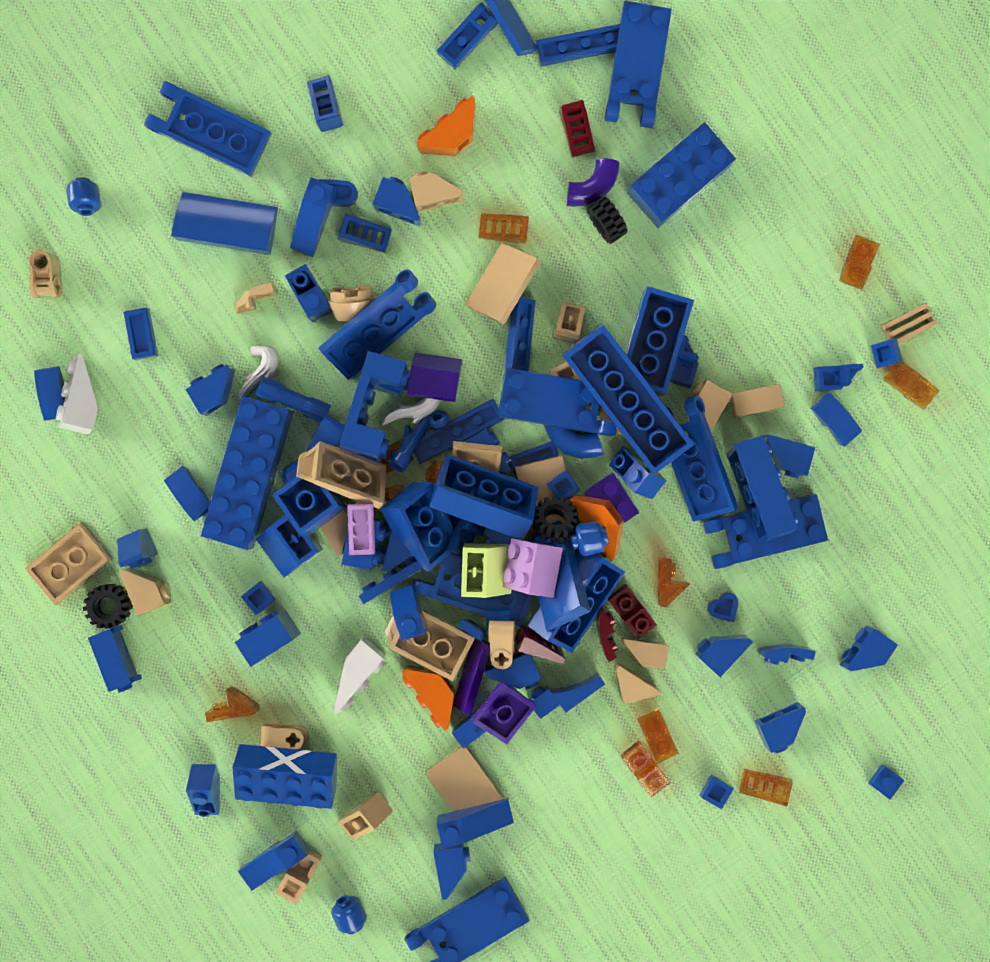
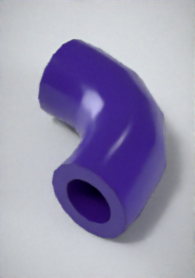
(596, 186)

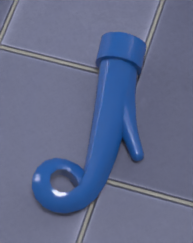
(401, 458)

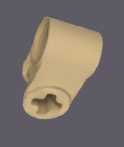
(44, 280)
(501, 641)
(280, 736)

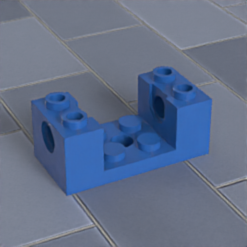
(379, 374)

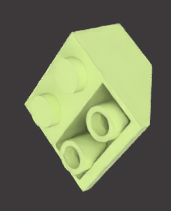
(484, 570)

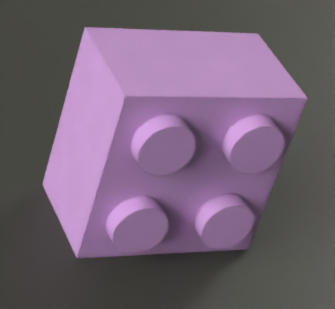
(532, 567)

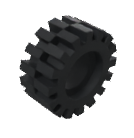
(607, 219)
(555, 507)
(93, 606)

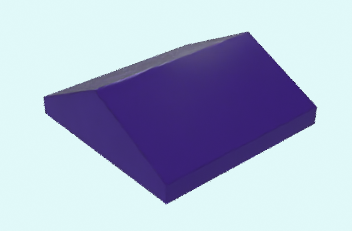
(434, 377)
(503, 712)

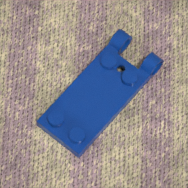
(638, 60)
(211, 130)
(377, 325)
(550, 402)
(701, 468)
(809, 532)
(450, 592)
(472, 923)

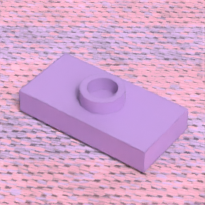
(361, 529)

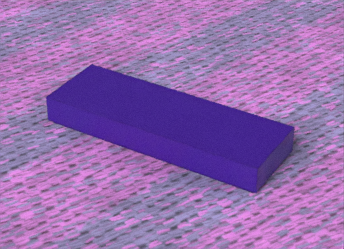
(471, 676)

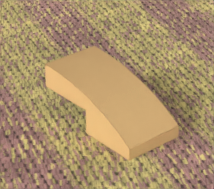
(757, 400)
(298, 877)

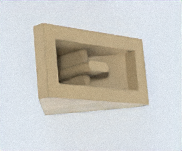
(569, 322)
(633, 686)

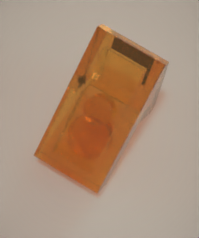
(668, 589)
(238, 706)

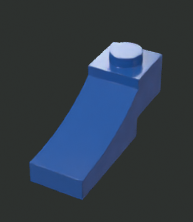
(567, 697)
(274, 860)

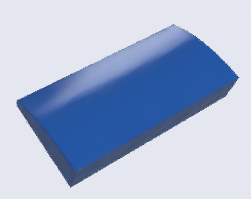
(225, 223)
(570, 595)

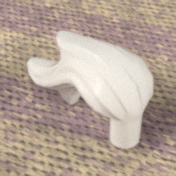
(267, 368)
(417, 411)

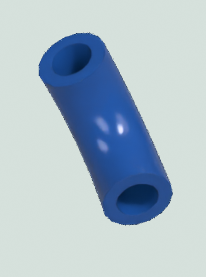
(575, 444)

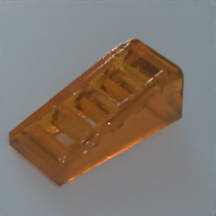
(513, 219)
(771, 797)

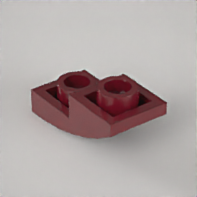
(631, 611)
(605, 627)

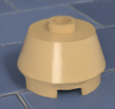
(349, 301)

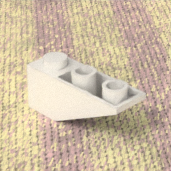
(80, 403)
(357, 667)

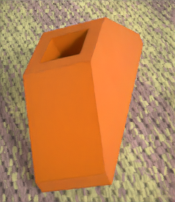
(451, 132)
(605, 514)
(433, 692)

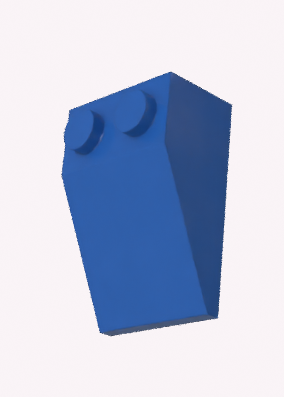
(418, 526)

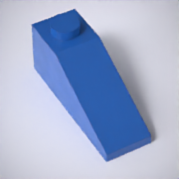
(313, 216)
(473, 822)

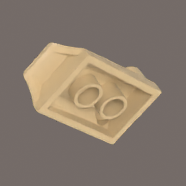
(344, 473)
(438, 649)

